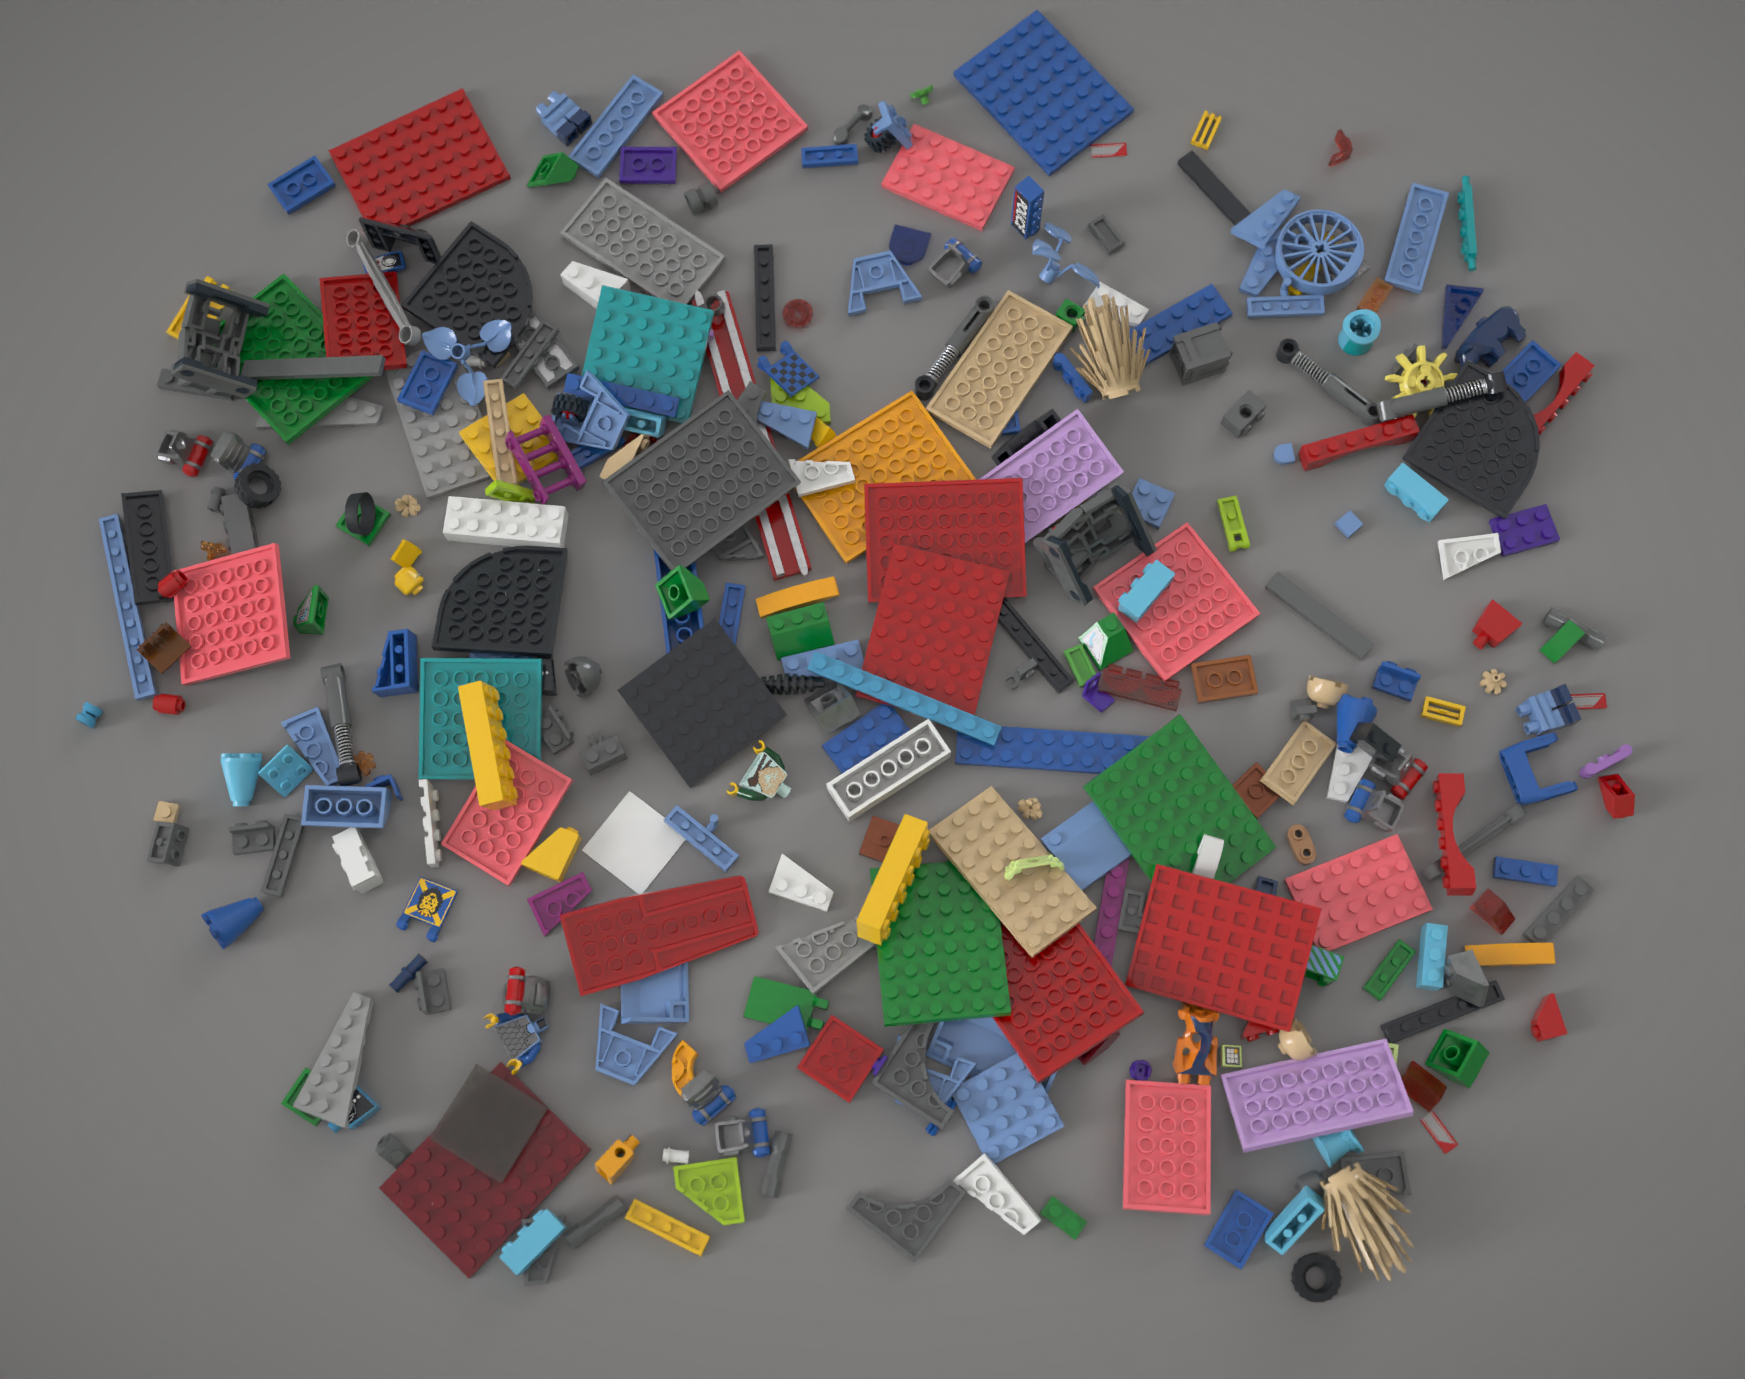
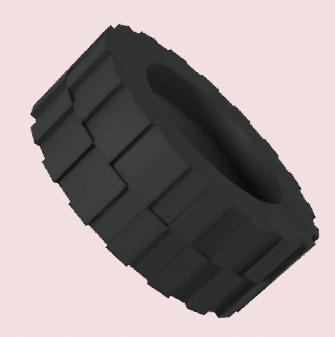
(264, 473)
(1299, 1277)

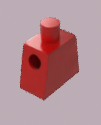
(1494, 626)

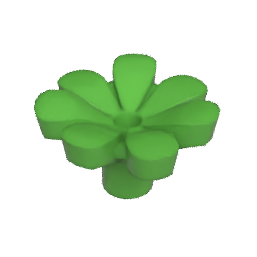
(922, 94)

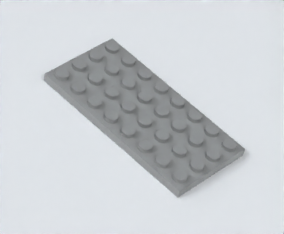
(642, 244)
(435, 441)

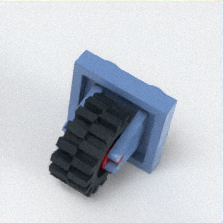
(888, 130)
(570, 409)

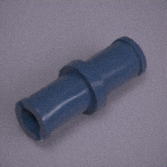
(408, 973)

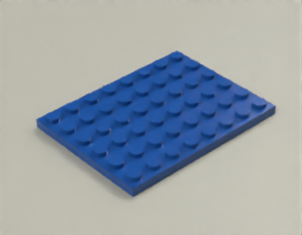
(1043, 92)

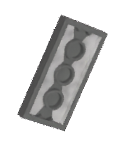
(554, 362)

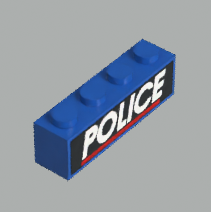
(1027, 207)

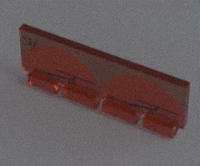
(1141, 690)

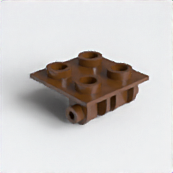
(163, 647)

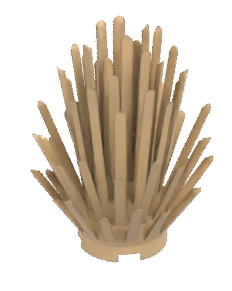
(1113, 356)
(1360, 1205)

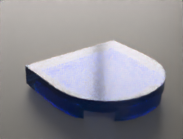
(908, 244)

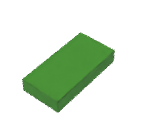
(1079, 664)

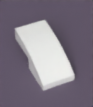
(1208, 856)

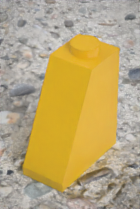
(554, 854)

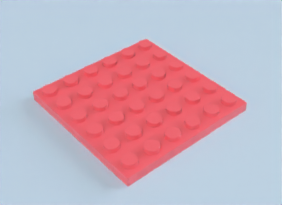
(730, 121)
(1191, 613)
(232, 615)

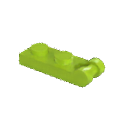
(510, 492)
(1233, 523)

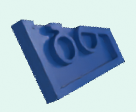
(779, 1037)

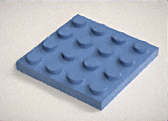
(1006, 1109)

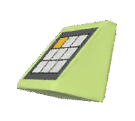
(1230, 1056)

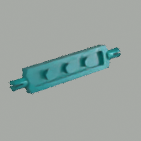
(1467, 230)

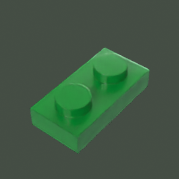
(1063, 1217)

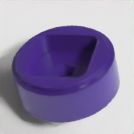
(1140, 1070)

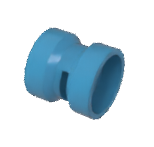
(89, 715)

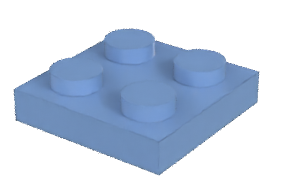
(1152, 502)

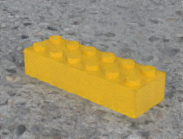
(487, 745)
(893, 879)

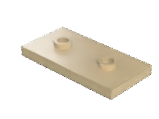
(1298, 762)

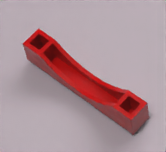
(1570, 376)
(1383, 434)
(1459, 874)

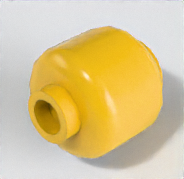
(408, 581)

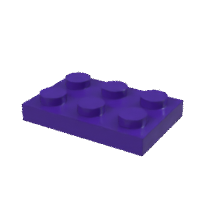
(648, 165)
(1525, 530)

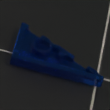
(1457, 306)

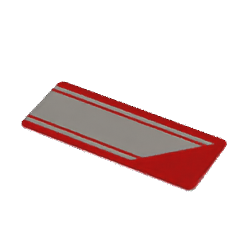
(1108, 150)
(1589, 701)
(1439, 1132)

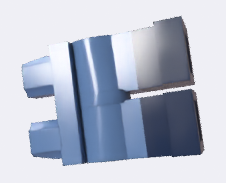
(563, 117)
(1543, 714)

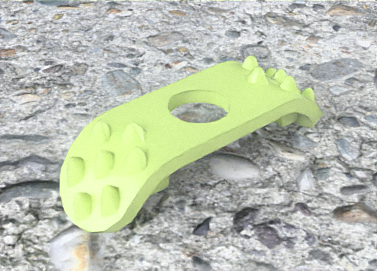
(1017, 865)

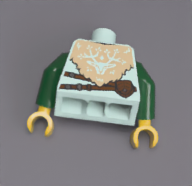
(763, 777)

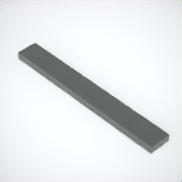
(314, 367)

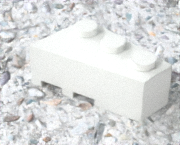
(588, 281)
(357, 860)

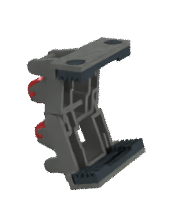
(199, 334)
(1085, 521)

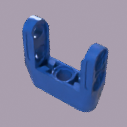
(1521, 775)

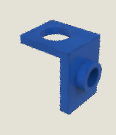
(383, 781)

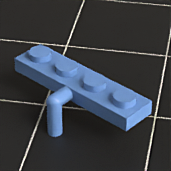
(1285, 305)
(702, 837)

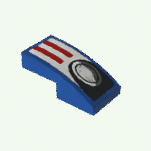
(390, 262)

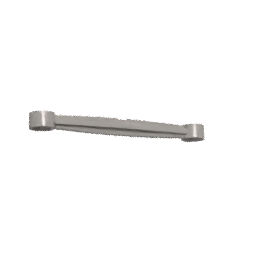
(383, 287)

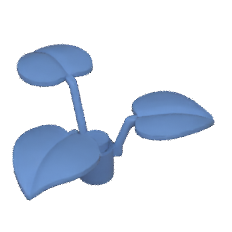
(1052, 268)
(443, 344)

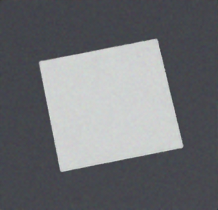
(634, 843)

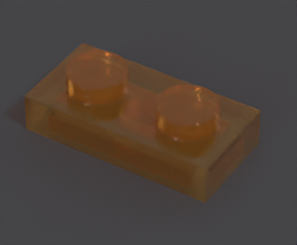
(1375, 295)

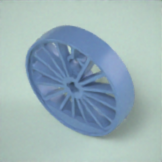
(1328, 251)

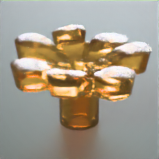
(212, 549)
(364, 762)

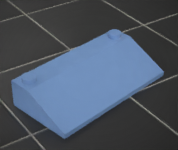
(1086, 846)
(657, 998)
(975, 1041)

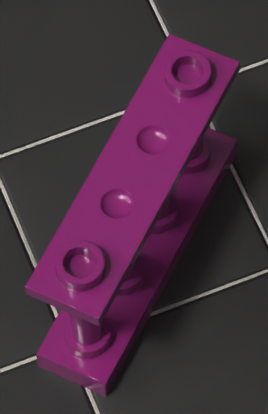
(557, 445)

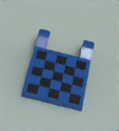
(790, 372)

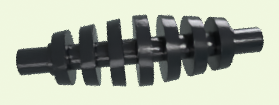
(795, 683)

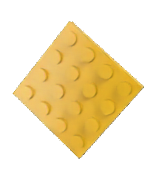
(522, 419)

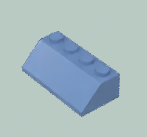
(346, 806)

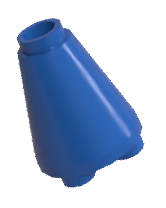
(1349, 713)
(232, 920)

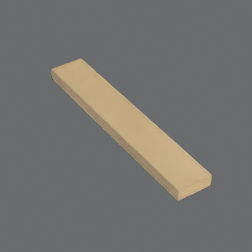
(499, 428)

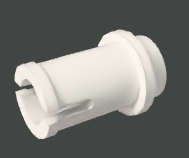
(475, 361)
(675, 1156)

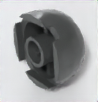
(583, 675)

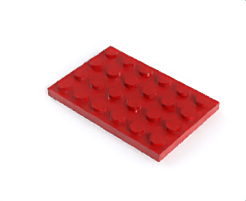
(359, 321)

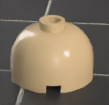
(1325, 691)
(1296, 1042)

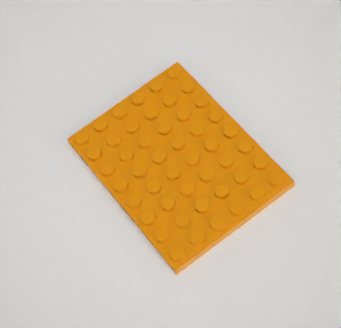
(886, 447)

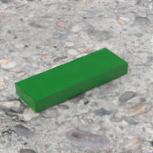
(1389, 970)

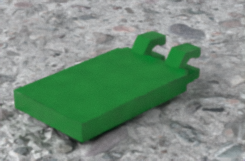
(773, 999)

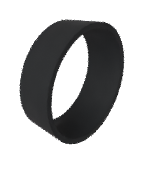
(368, 513)

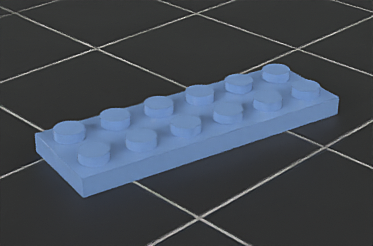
(616, 126)
(1416, 238)

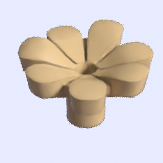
(407, 505)
(1493, 681)
(1031, 808)

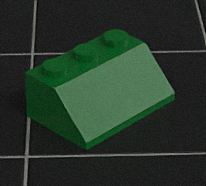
(800, 630)

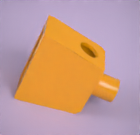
(611, 1166)

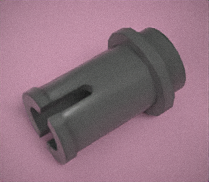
(215, 500)

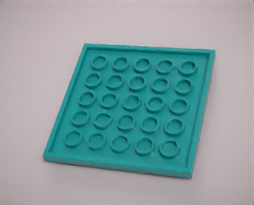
(649, 345)
(442, 729)

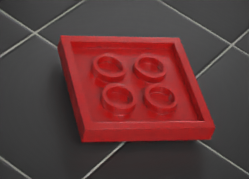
(840, 1058)

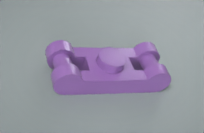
(1605, 762)

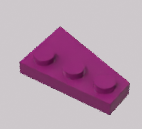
(558, 900)

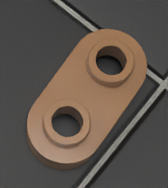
(1300, 844)

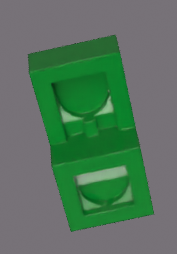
(1561, 641)

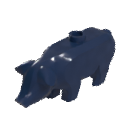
(1486, 338)

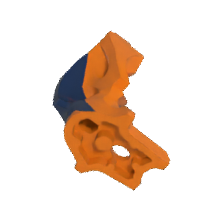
(1197, 1061)

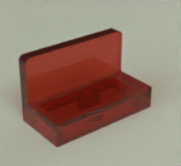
(1422, 1086)

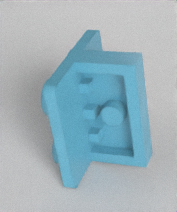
(285, 770)

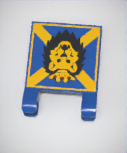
(428, 904)

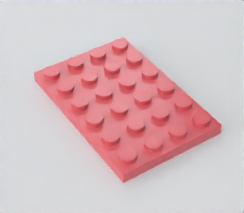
(948, 177)
(506, 836)
(1361, 893)
(1167, 1147)

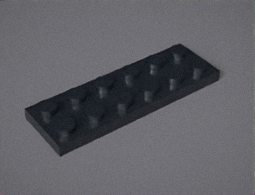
(147, 544)

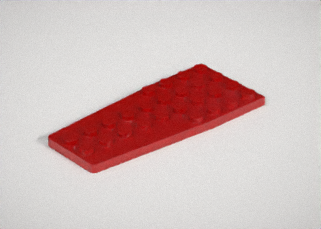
(655, 931)

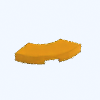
(683, 1065)

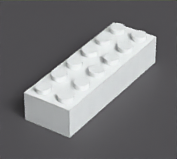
(505, 523)
(888, 770)

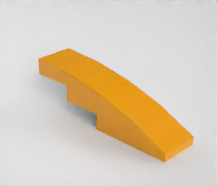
(797, 596)
(1513, 954)

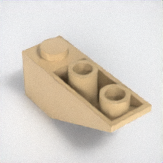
(625, 455)

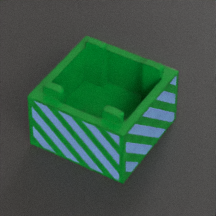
(1323, 966)

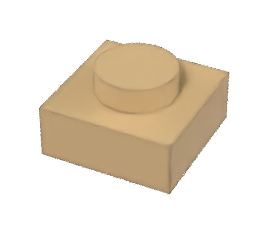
(166, 812)

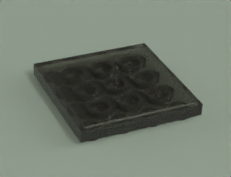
(489, 1123)

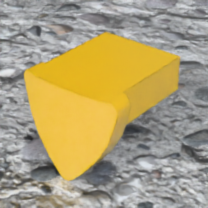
(822, 433)
(406, 554)

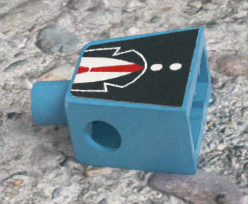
(362, 1110)

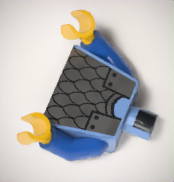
(519, 1036)

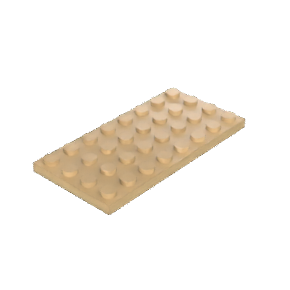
(999, 369)
(1032, 905)

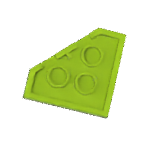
(805, 399)
(713, 1188)

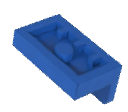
(1396, 680)

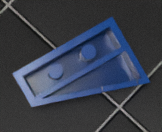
(399, 665)

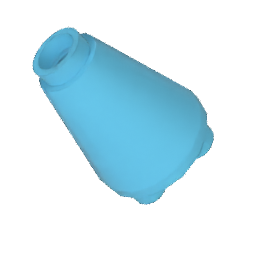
(241, 775)

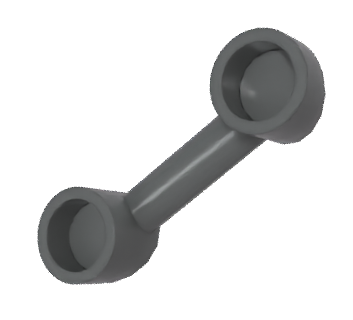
(840, 135)

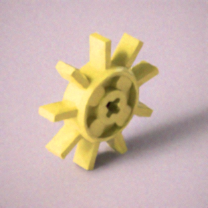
(1418, 373)

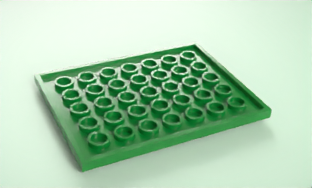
(289, 332)
(1170, 796)
(942, 953)

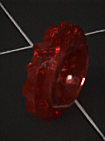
(802, 307)

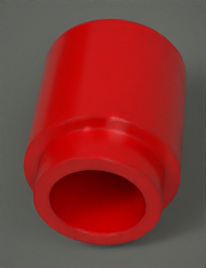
(172, 584)
(169, 704)

